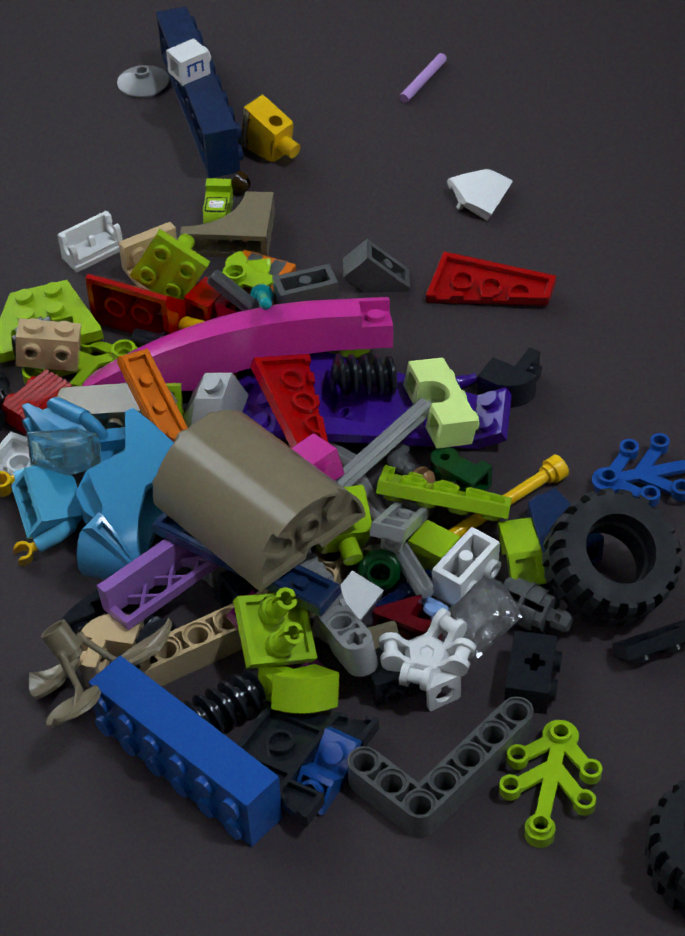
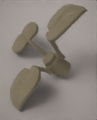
(67, 649)

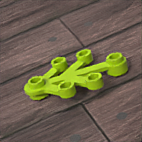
(87, 362)
(552, 775)

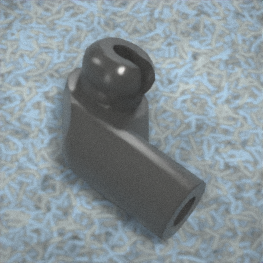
(399, 459)

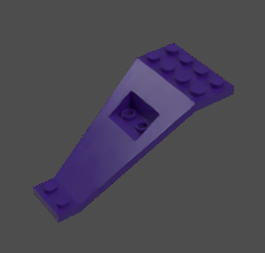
(364, 416)

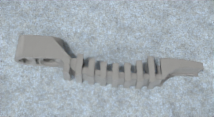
(343, 630)

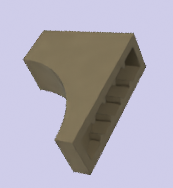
(245, 228)

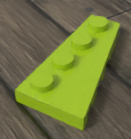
(442, 493)

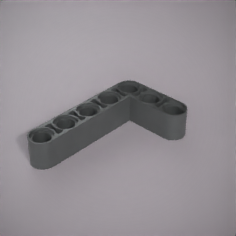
(448, 774)

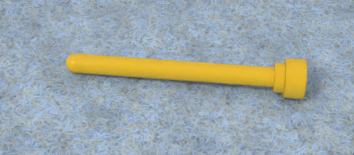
(552, 470)

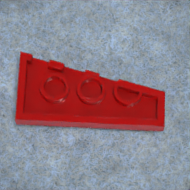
(291, 395)

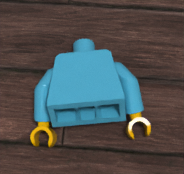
(45, 505)

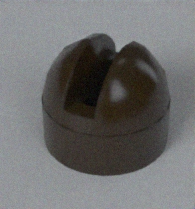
(240, 183)

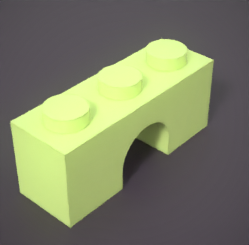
(450, 415)

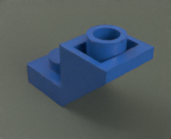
(329, 767)

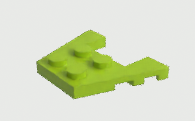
(51, 300)

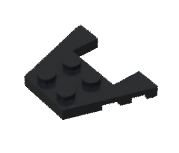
(291, 740)

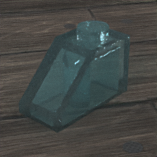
(64, 450)

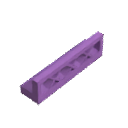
(151, 569)

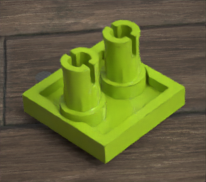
(170, 265)
(274, 630)

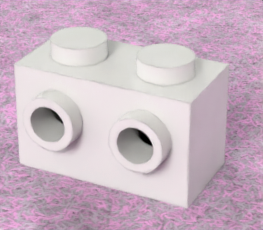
(464, 565)

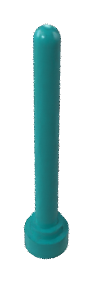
(263, 295)

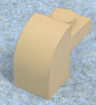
(111, 637)

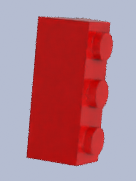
(132, 307)

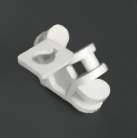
(430, 660)

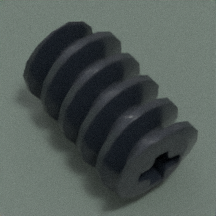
(363, 374)
(229, 699)

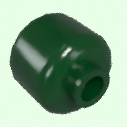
(389, 566)

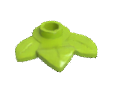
(248, 272)

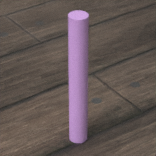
(422, 78)

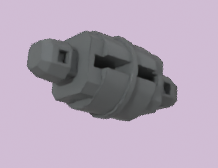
(533, 596)

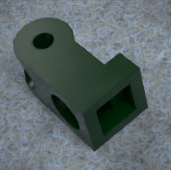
(451, 467)

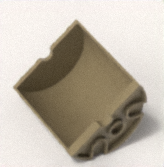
(250, 496)

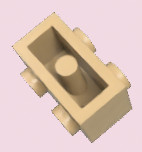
(48, 344)

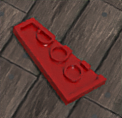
(487, 282)

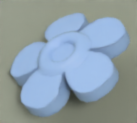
(432, 606)

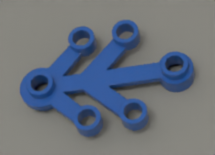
(645, 472)

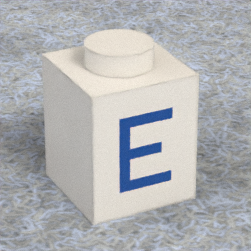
(188, 61)

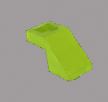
(522, 550)

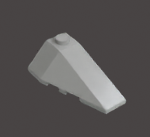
(214, 394)

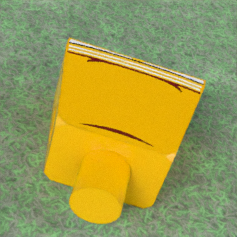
(268, 130)

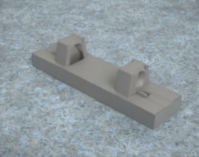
(399, 523)

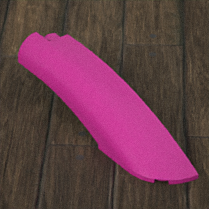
(284, 329)

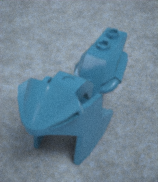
(115, 493)

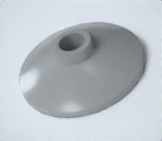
(143, 81)

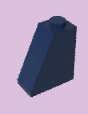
(545, 510)

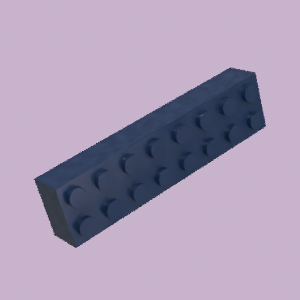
(202, 100)

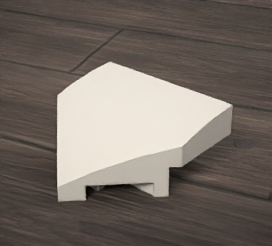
(479, 191)

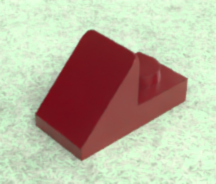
(407, 616)

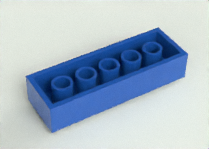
(187, 752)

